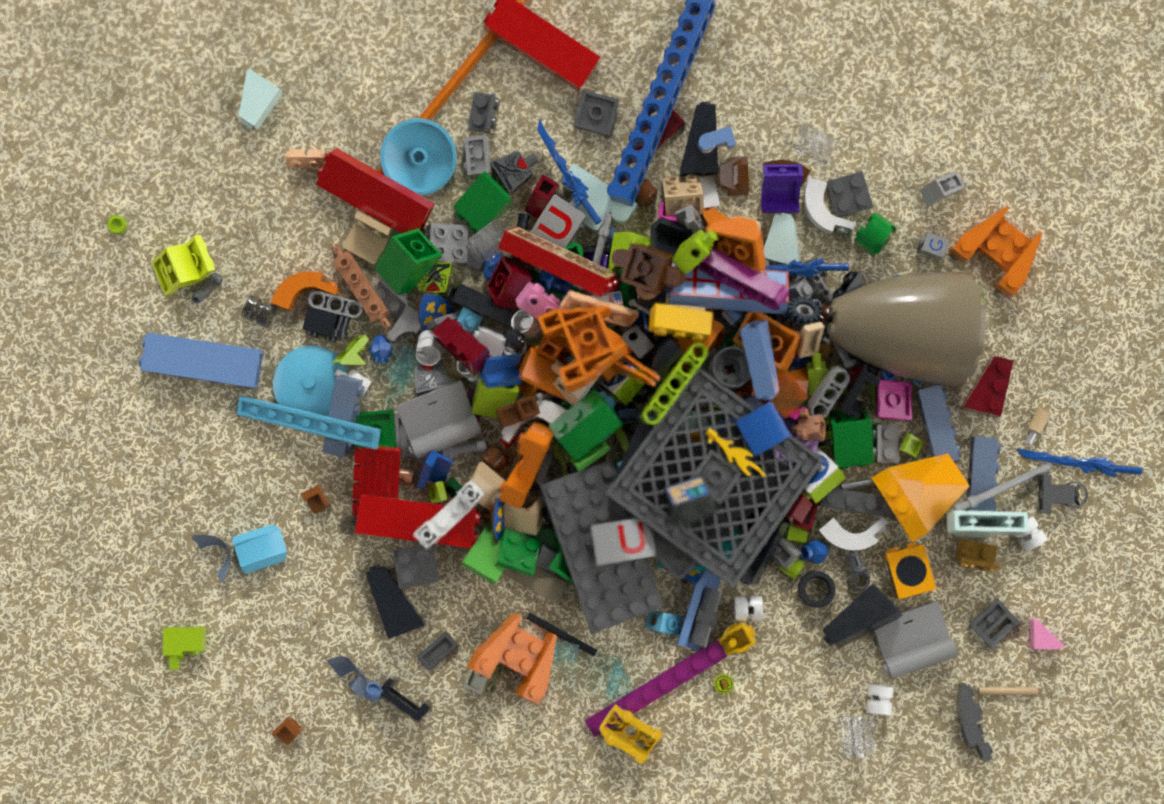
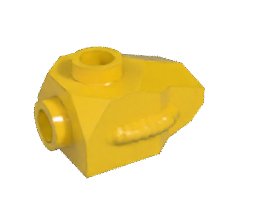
(737, 638)

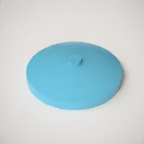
(418, 155)
(306, 379)

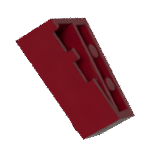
(461, 344)
(990, 389)

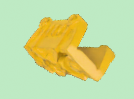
(627, 741)

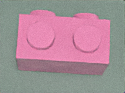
(536, 301)

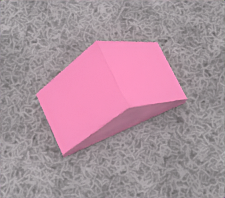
(1041, 637)

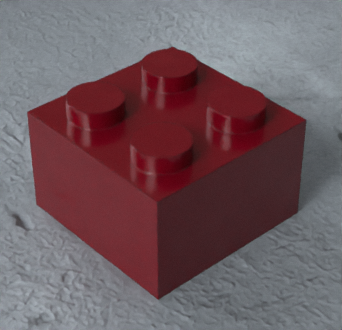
(507, 282)

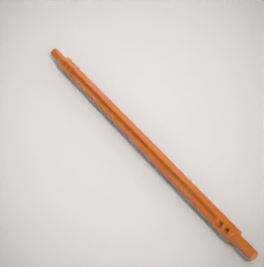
(459, 76)

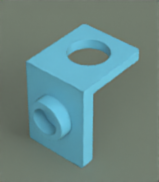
(665, 622)

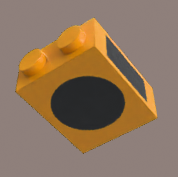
(909, 570)

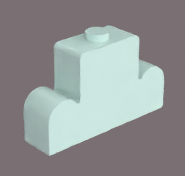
(599, 201)
(986, 523)

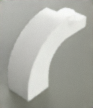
(817, 212)
(549, 413)
(840, 538)

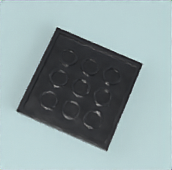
(637, 439)

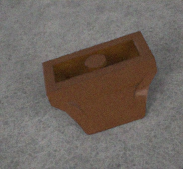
(735, 176)

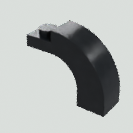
(662, 358)

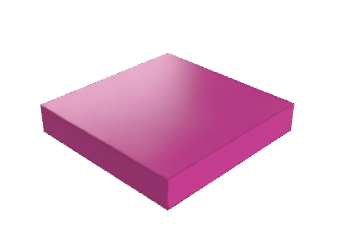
(893, 400)

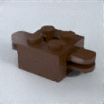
(647, 268)

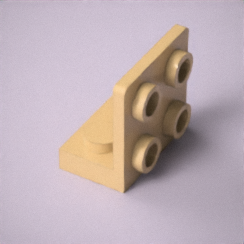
(683, 192)
(367, 238)

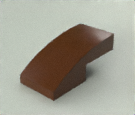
(517, 412)

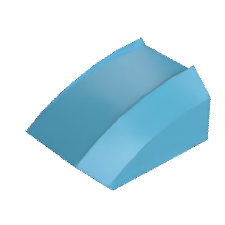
(260, 548)

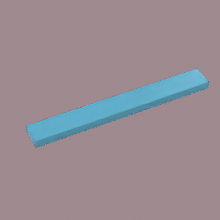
(308, 422)

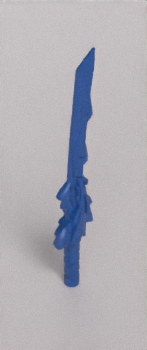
(569, 179)
(809, 269)
(1086, 465)

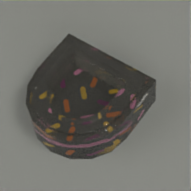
(348, 524)

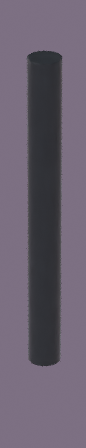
(561, 634)

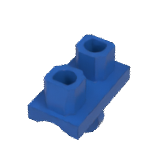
(554, 282)

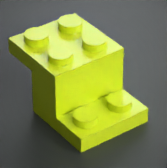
(183, 265)

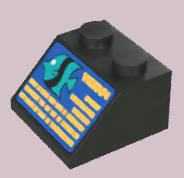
(690, 500)

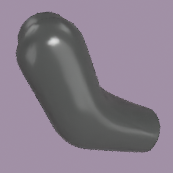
(206, 288)

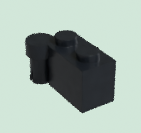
(326, 324)

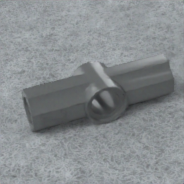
(706, 617)

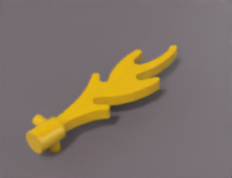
(738, 453)

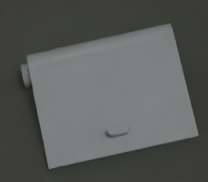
(440, 423)
(915, 643)

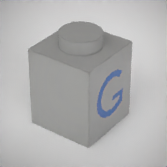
(933, 245)

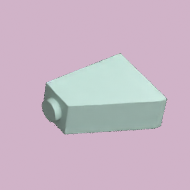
(257, 100)
(782, 241)

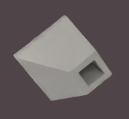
(810, 288)

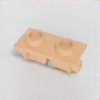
(297, 159)

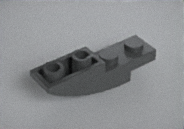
(968, 715)

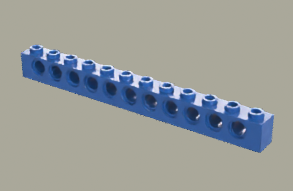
(627, 193)

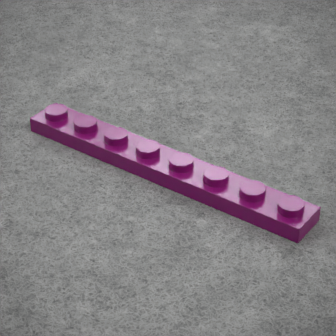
(661, 684)

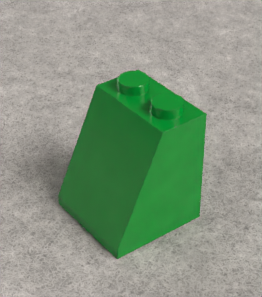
(482, 203)
(407, 260)
(851, 439)

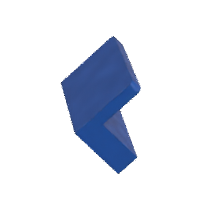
(501, 371)
(434, 470)

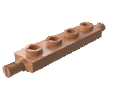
(361, 287)

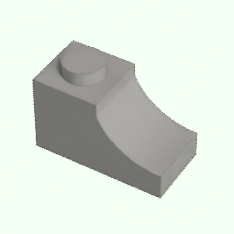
(942, 188)
(406, 324)

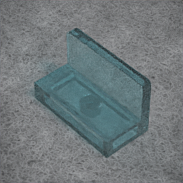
(403, 365)

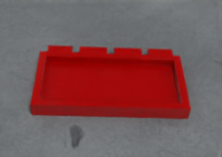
(376, 473)

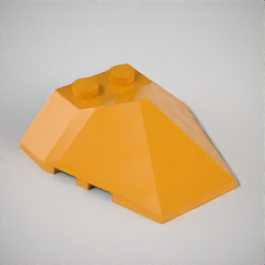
(921, 492)

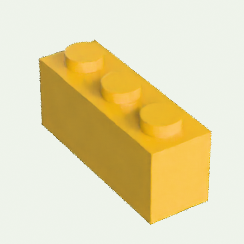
(680, 322)

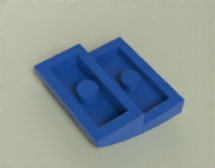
(763, 428)

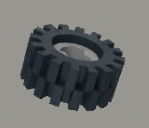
(810, 309)

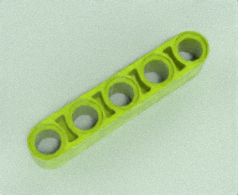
(682, 379)

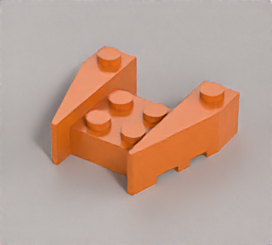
(1003, 246)
(588, 341)
(533, 449)
(520, 653)

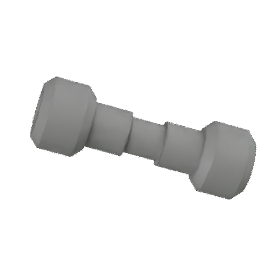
(478, 446)

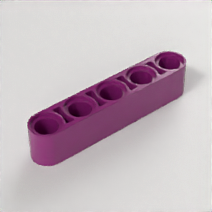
(744, 279)

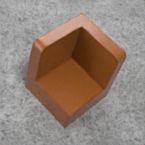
(316, 499)
(287, 730)

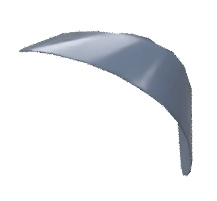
(208, 540)
(343, 666)

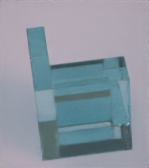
(566, 652)

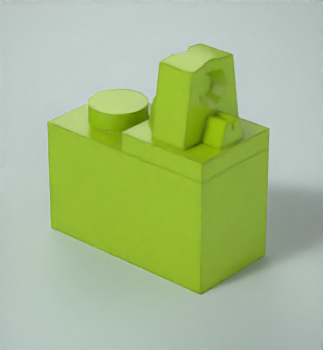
(816, 371)
(179, 641)

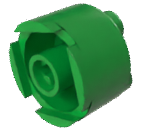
(875, 234)

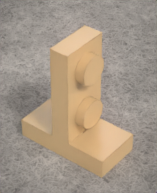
(810, 338)

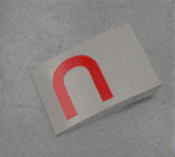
(559, 222)
(622, 541)

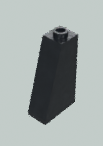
(694, 160)
(480, 303)
(759, 564)
(393, 604)
(861, 617)

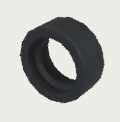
(831, 589)

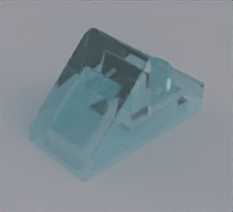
(618, 672)

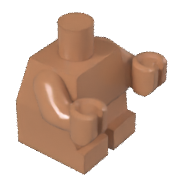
(810, 427)

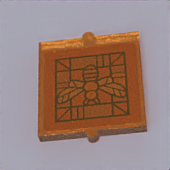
(789, 395)

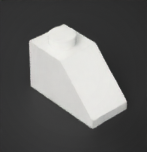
(491, 339)

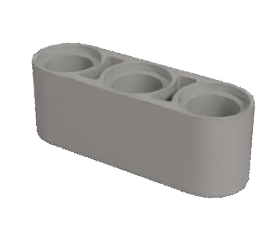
(328, 300)
(828, 382)

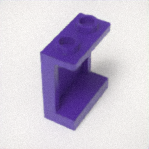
(781, 188)

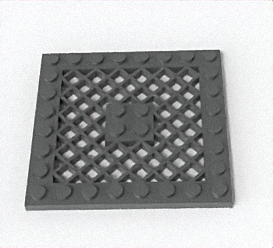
(718, 476)

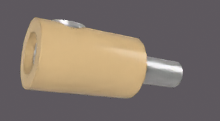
(1037, 424)

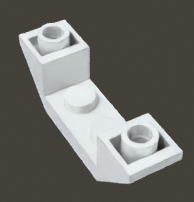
(449, 515)

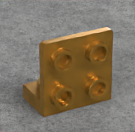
(976, 554)

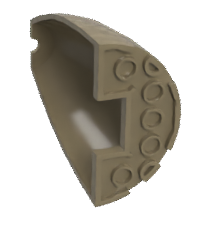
(914, 326)

